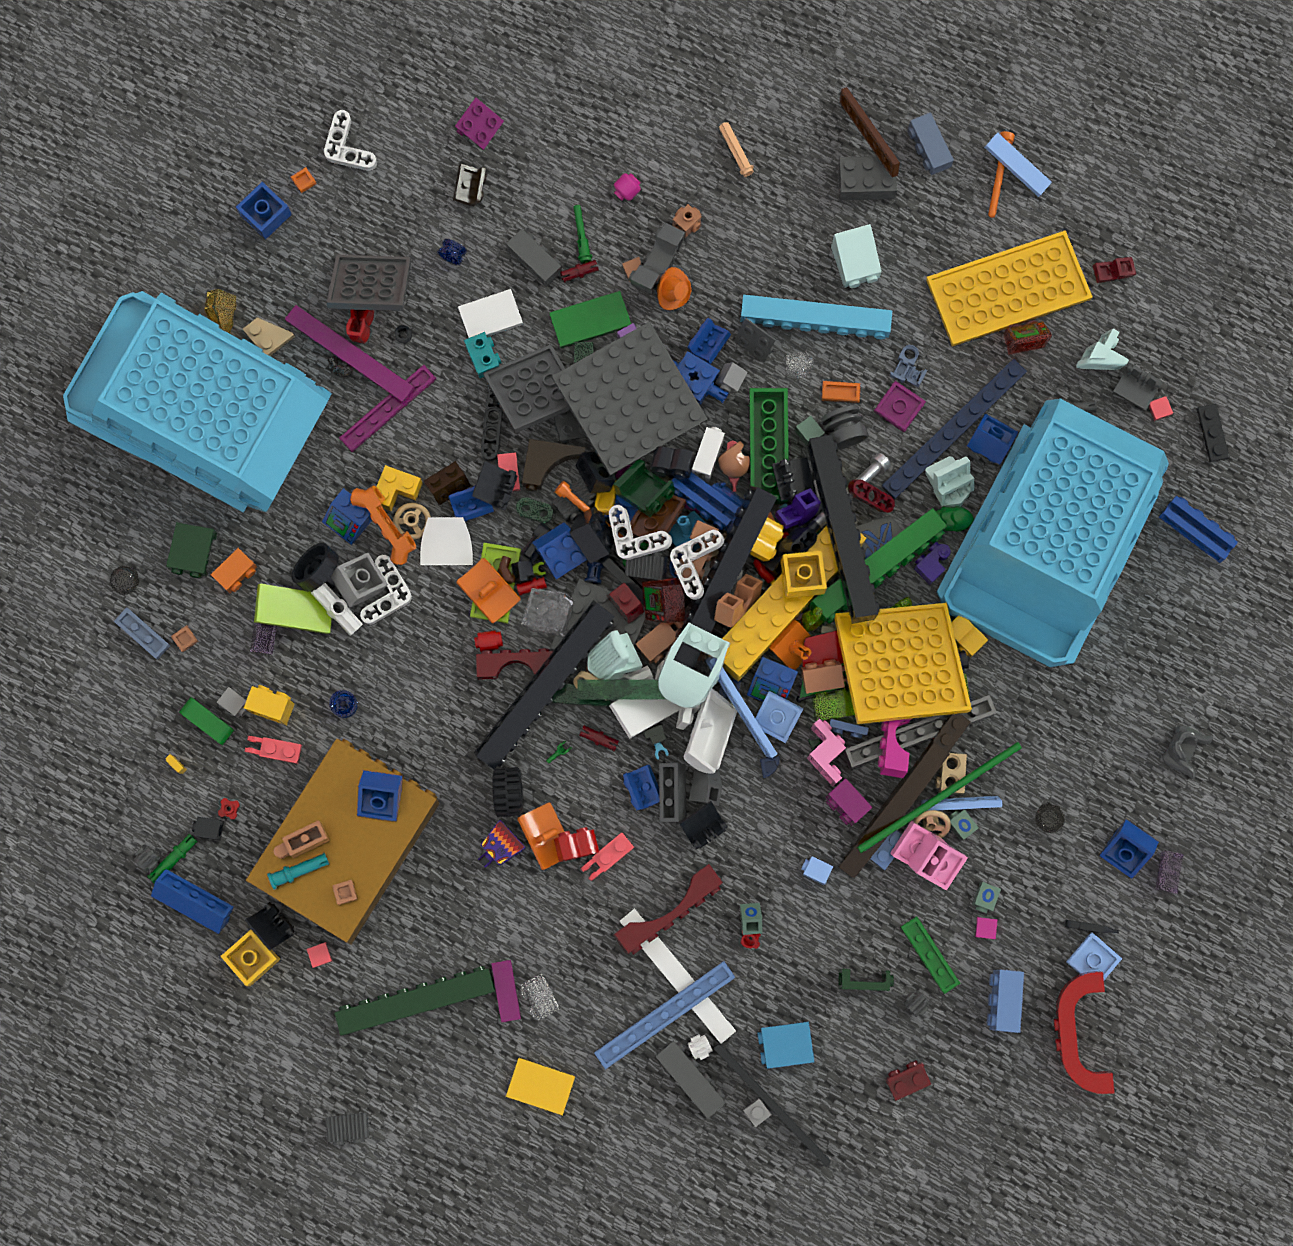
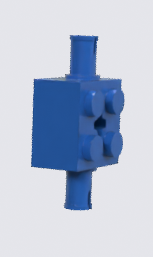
(706, 376)

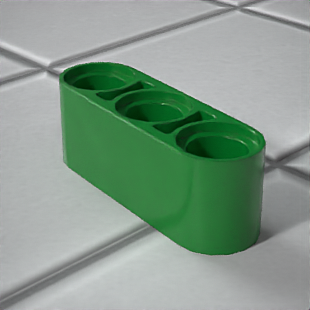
(206, 721)

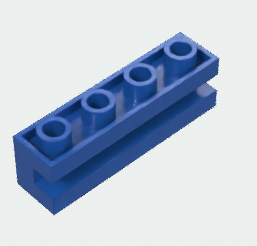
(706, 500)
(1198, 529)
(192, 901)

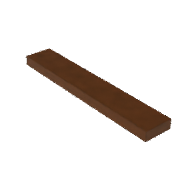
(869, 132)

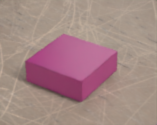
(986, 928)

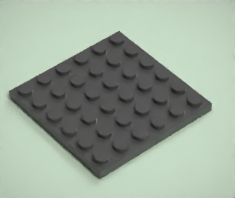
(629, 398)

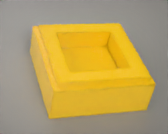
(175, 764)

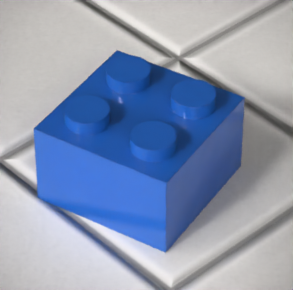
(263, 210)
(559, 551)

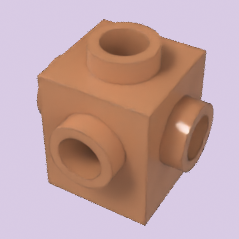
(687, 220)

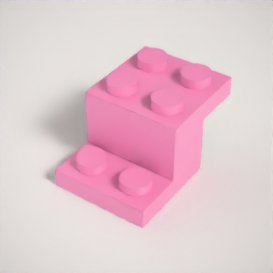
(826, 752)
(928, 855)

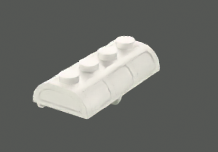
(710, 733)

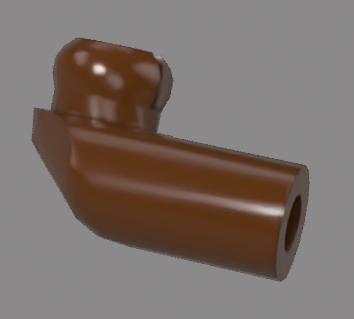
(504, 571)

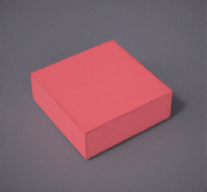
(1160, 408)
(319, 955)

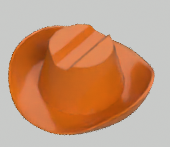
(673, 289)

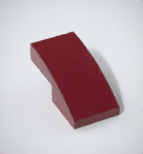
(1114, 270)

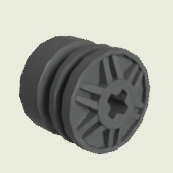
(844, 427)

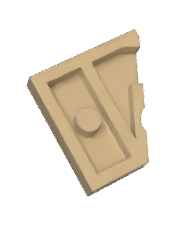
(267, 335)

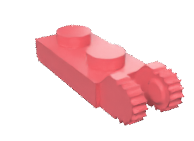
(276, 749)
(609, 855)

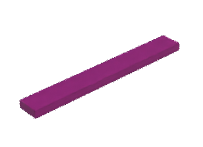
(349, 354)

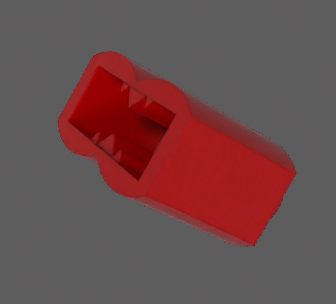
(358, 325)
(576, 845)

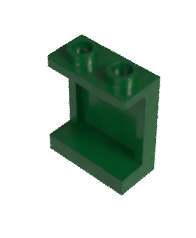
(643, 489)
(190, 550)
(845, 983)

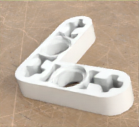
(340, 148)
(629, 541)
(690, 556)
(391, 597)

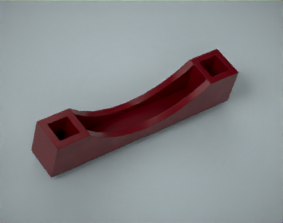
(636, 933)

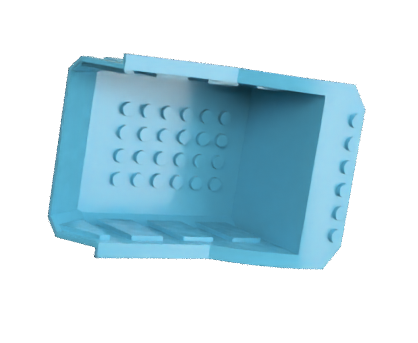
(194, 400)
(1054, 533)

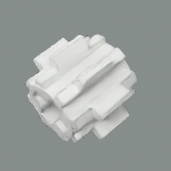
(699, 1047)

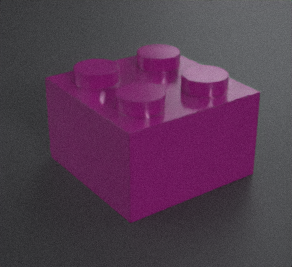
(848, 803)

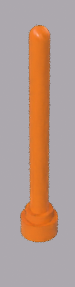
(1008, 136)
(564, 491)

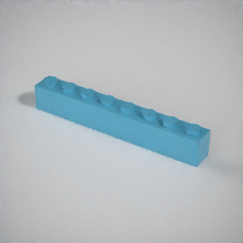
(817, 316)

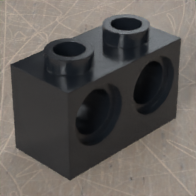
(594, 473)

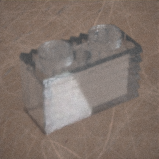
(540, 997)

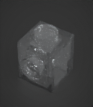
(798, 365)

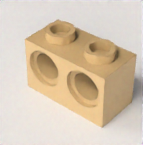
(954, 774)

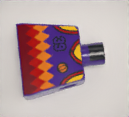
(500, 845)

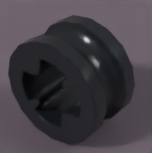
(403, 328)

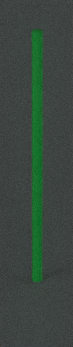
(939, 797)

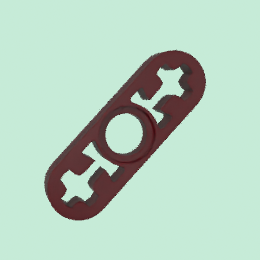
(864, 496)

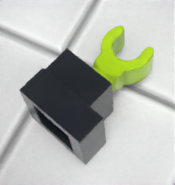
(524, 569)

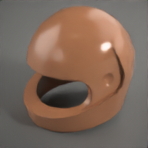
(733, 462)

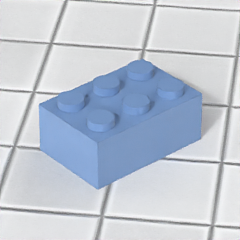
(1005, 1000)

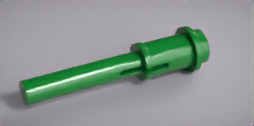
(583, 246)

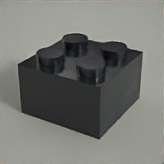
(592, 534)

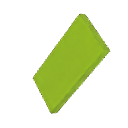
(493, 554)
(290, 609)

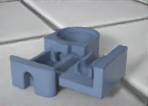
(908, 371)

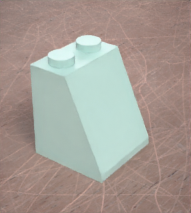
(856, 256)

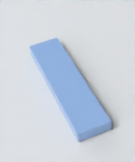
(1018, 164)
(967, 803)

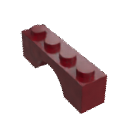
(490, 664)

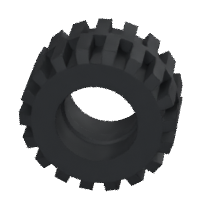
(507, 792)

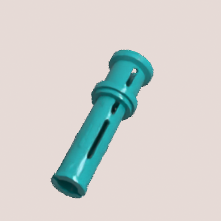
(288, 873)

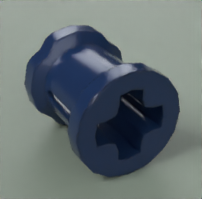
(594, 572)

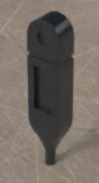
(1089, 927)

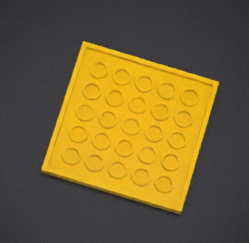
(903, 664)

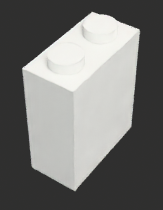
(708, 453)

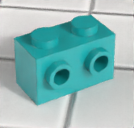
(481, 353)

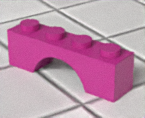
(894, 759)

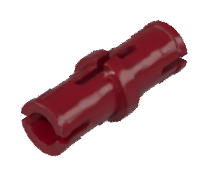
(579, 271)
(599, 738)

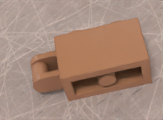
(657, 641)
(823, 676)
(302, 841)

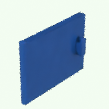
(728, 493)

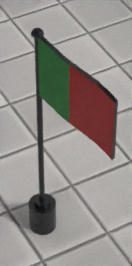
(827, 647)

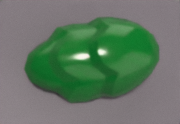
(955, 518)

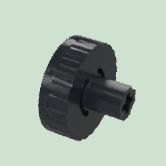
(315, 567)

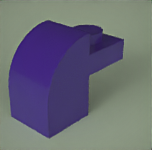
(802, 510)

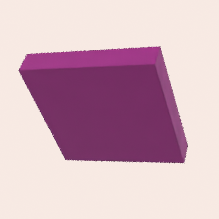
(899, 406)

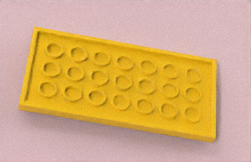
(1009, 288)

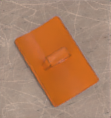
(488, 590)
(541, 829)

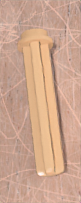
(740, 157)

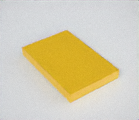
(540, 1086)

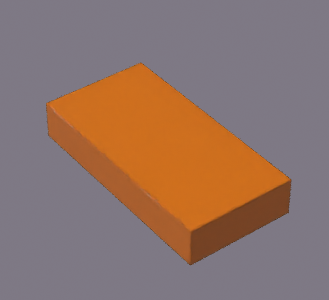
(840, 392)

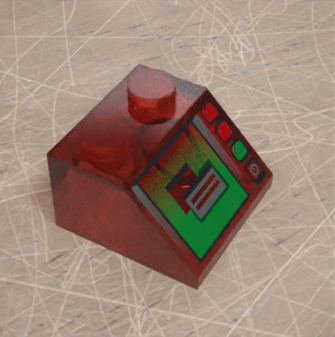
(1026, 337)
(664, 600)

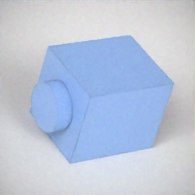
(816, 870)

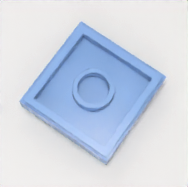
(778, 716)
(1094, 956)

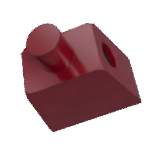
(626, 602)

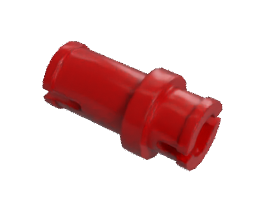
(524, 588)

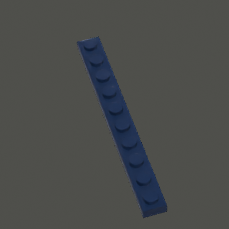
(954, 429)

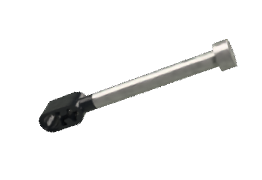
(802, 538)

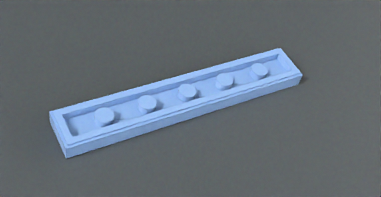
(743, 711)

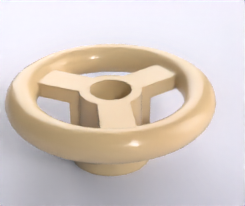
(411, 514)
(931, 822)

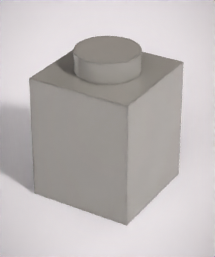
(731, 377)
(233, 703)
(756, 1112)

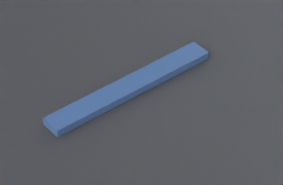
(664, 1015)

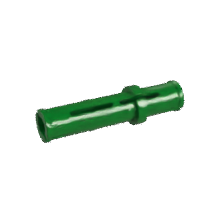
(177, 853)

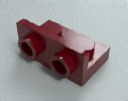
(908, 1080)

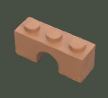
(699, 529)
(733, 607)

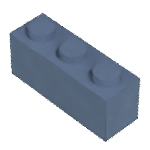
(930, 144)

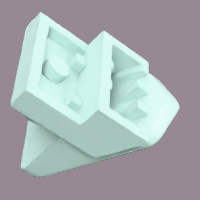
(1100, 355)
(951, 481)
(613, 657)

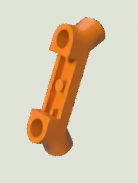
(372, 500)

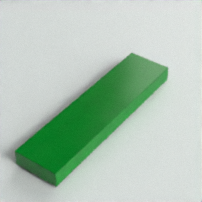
(930, 955)

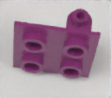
(479, 123)

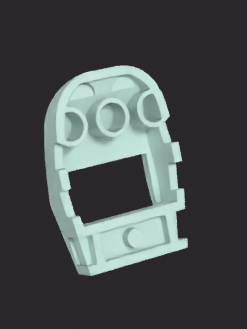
(684, 684)

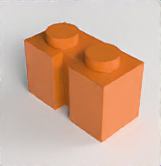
(234, 570)

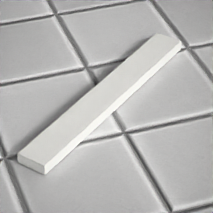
(680, 980)

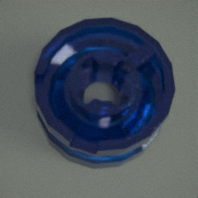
(452, 251)
(337, 698)

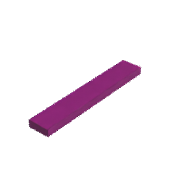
(385, 411)

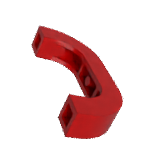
(1077, 987)

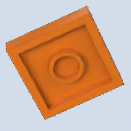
(790, 646)

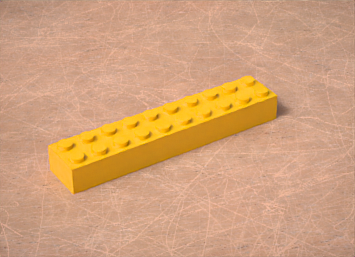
(772, 615)

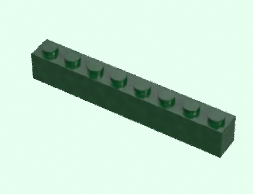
(414, 1002)

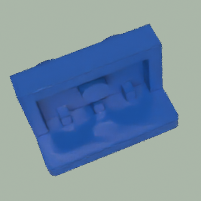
(708, 341)
(467, 506)
(642, 787)

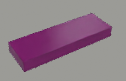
(506, 991)

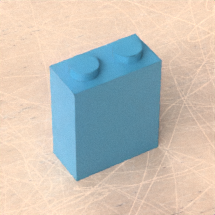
(786, 1045)

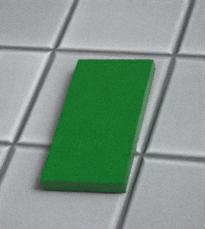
(590, 319)

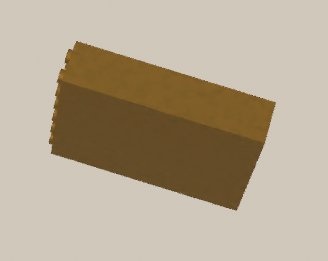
(358, 846)

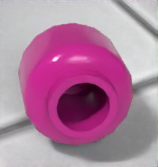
(627, 187)

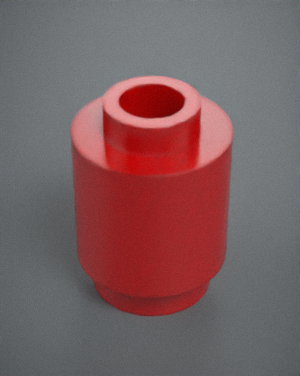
(488, 640)

